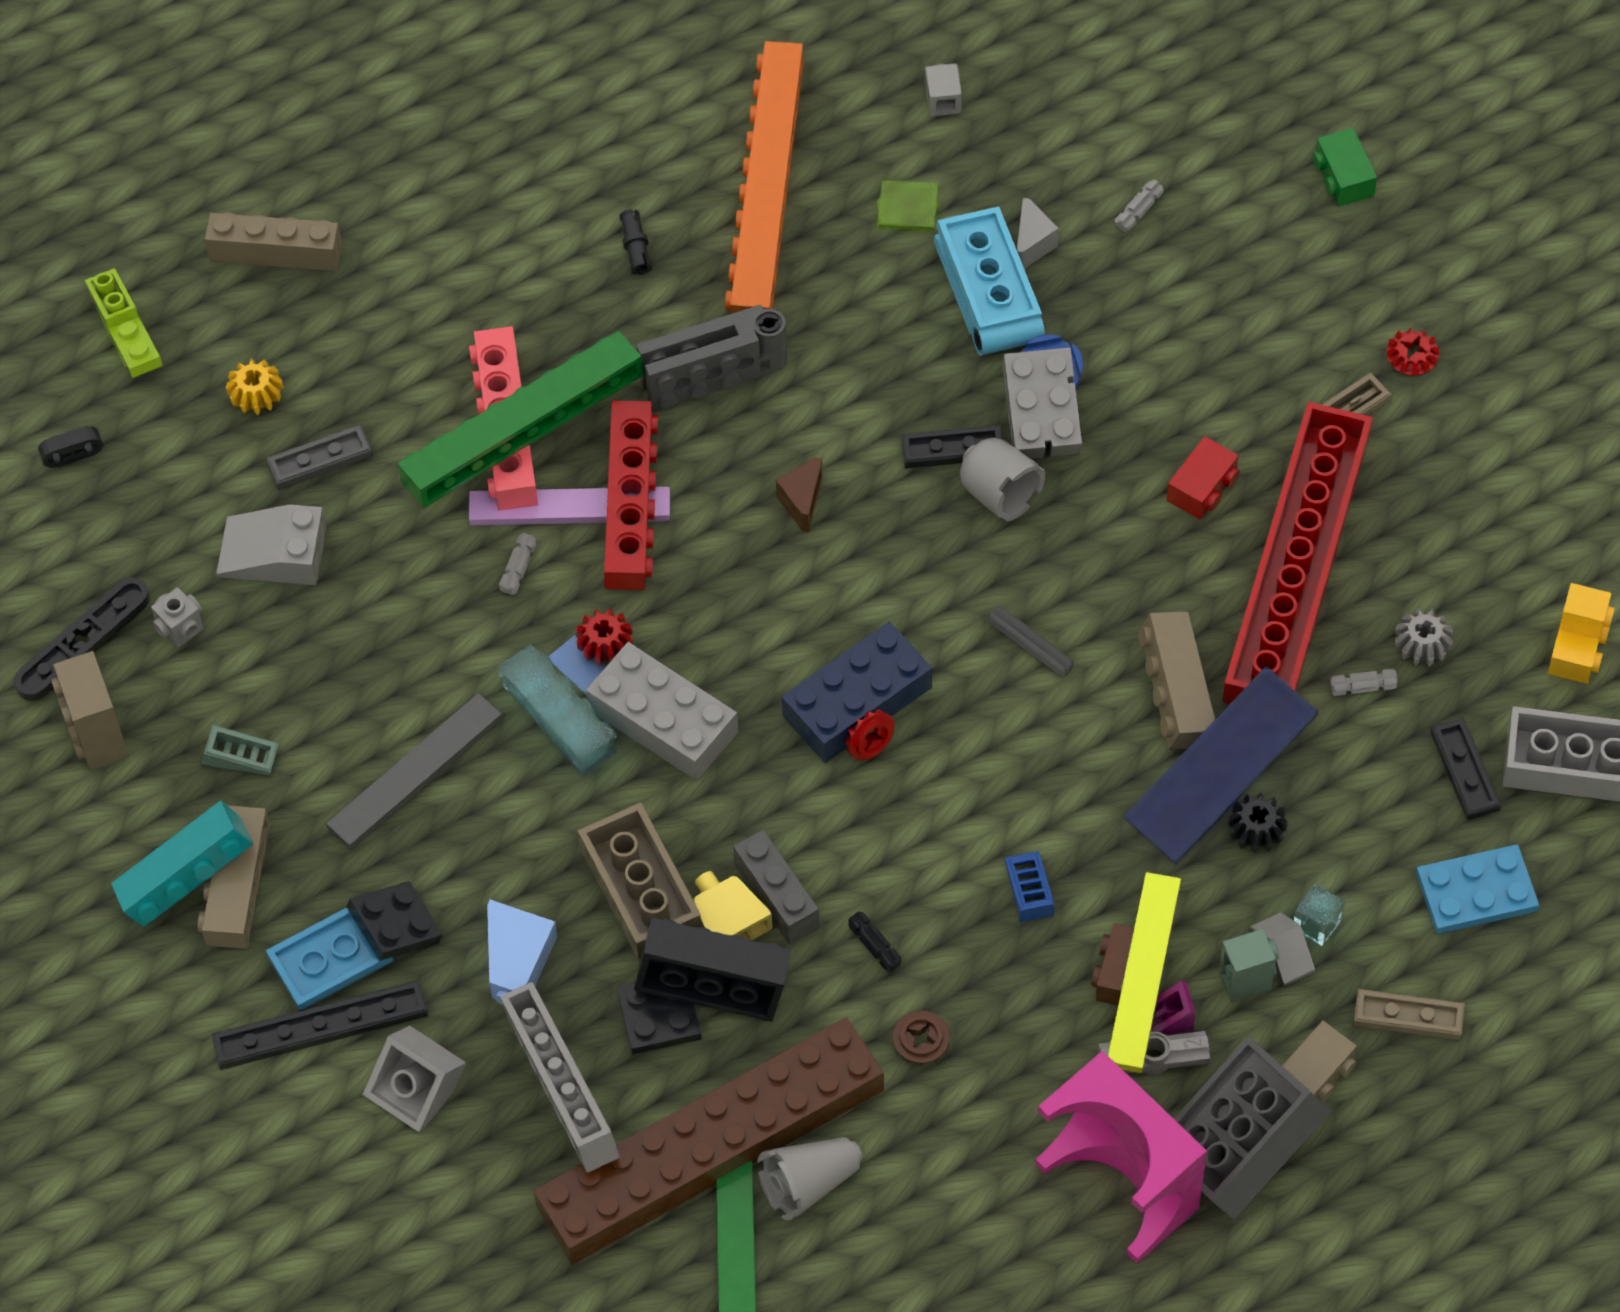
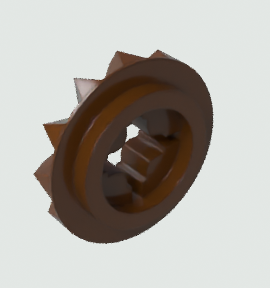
(915, 1024)

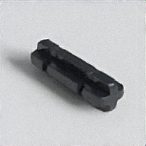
(874, 941)

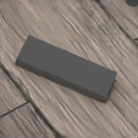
(319, 457)

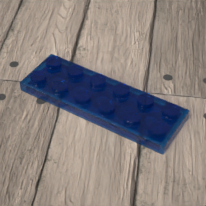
(1221, 765)

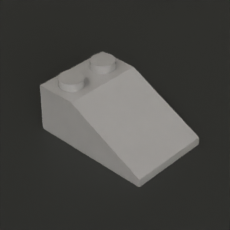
(274, 545)

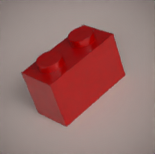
(1203, 478)

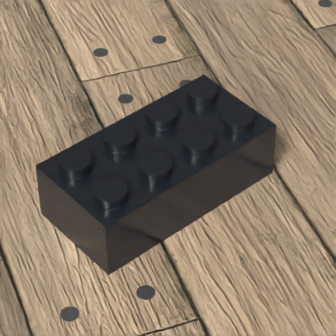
(712, 969)

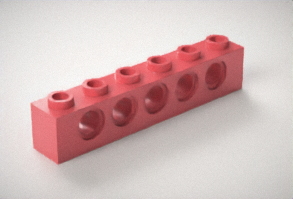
(499, 371)

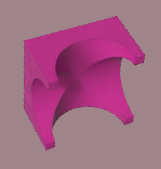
(1134, 1134)

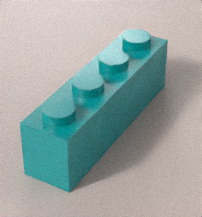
(182, 863)

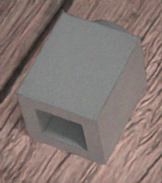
(943, 89)

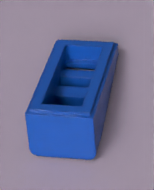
(1032, 909)

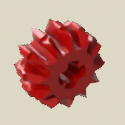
(603, 636)

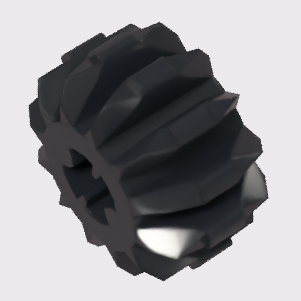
(1258, 834)

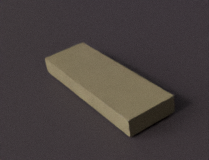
(1409, 1014)

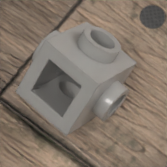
(177, 617)

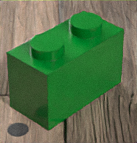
(1345, 167)

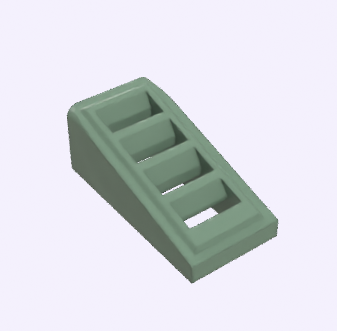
(236, 762)

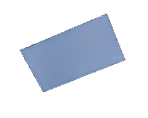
(574, 665)

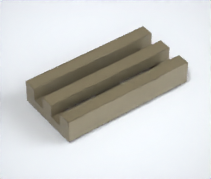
(1355, 388)

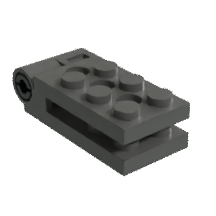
(713, 356)

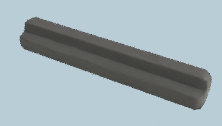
(1031, 641)

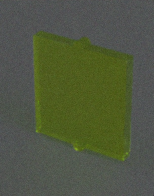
(907, 205)

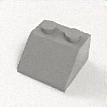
(413, 1077)

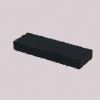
(943, 446)
(1465, 768)

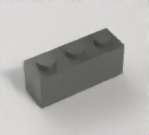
(776, 886)

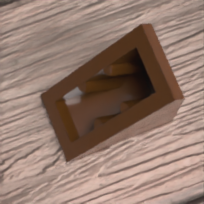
(800, 490)

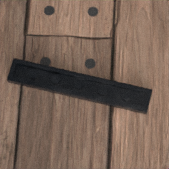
(319, 1025)

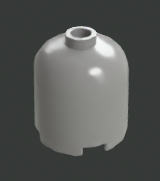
(1001, 477)

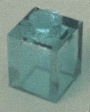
(1319, 914)

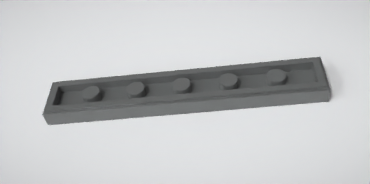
(414, 771)

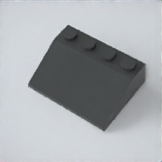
(1249, 1123)

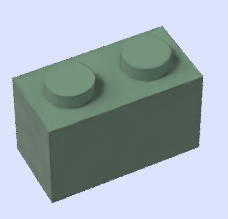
(1248, 965)

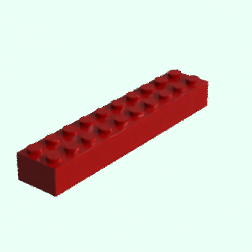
(1300, 548)

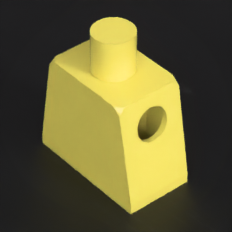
(731, 907)

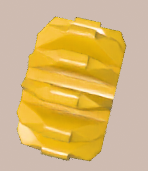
(254, 386)

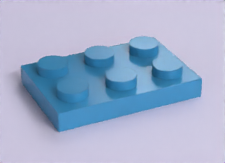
(1477, 889)
(323, 959)

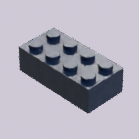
(870, 676)

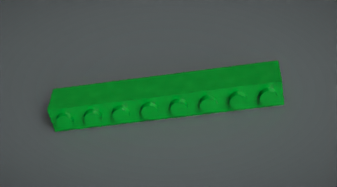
(520, 419)

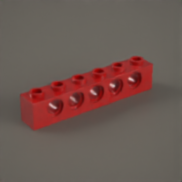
(621, 569)

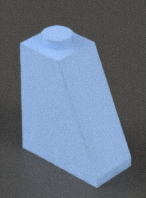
(516, 947)

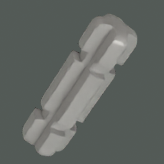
(1139, 206)
(517, 564)
(1363, 682)

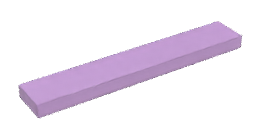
(557, 507)

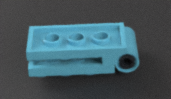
(988, 280)

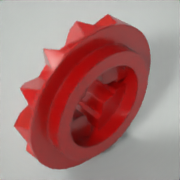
(1421, 361)
(864, 745)

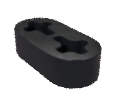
(70, 447)

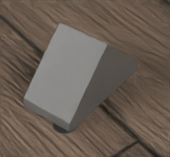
(1036, 234)
(1293, 951)

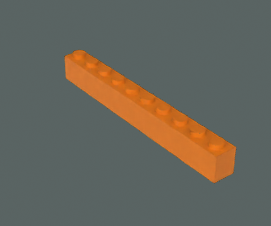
(767, 177)

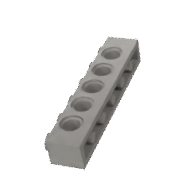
(560, 1077)

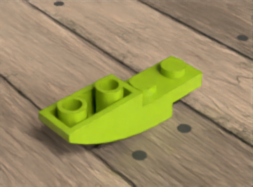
(123, 323)

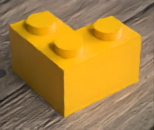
(1582, 627)

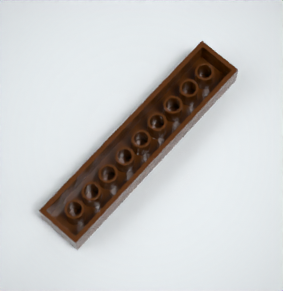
(710, 1139)

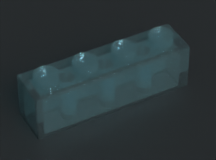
(557, 709)

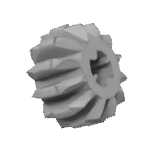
(1436, 640)

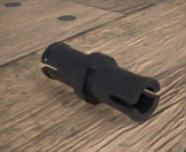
(635, 242)

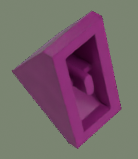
(1174, 1011)

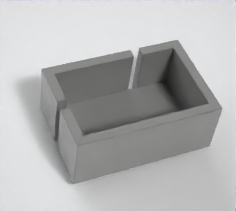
(1042, 402)

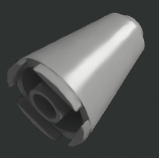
(806, 1172)

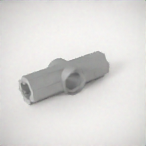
(1176, 1051)

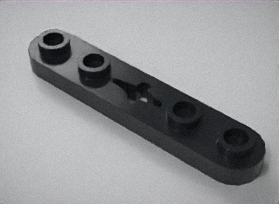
(97, 623)

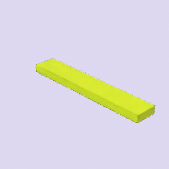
(1144, 971)

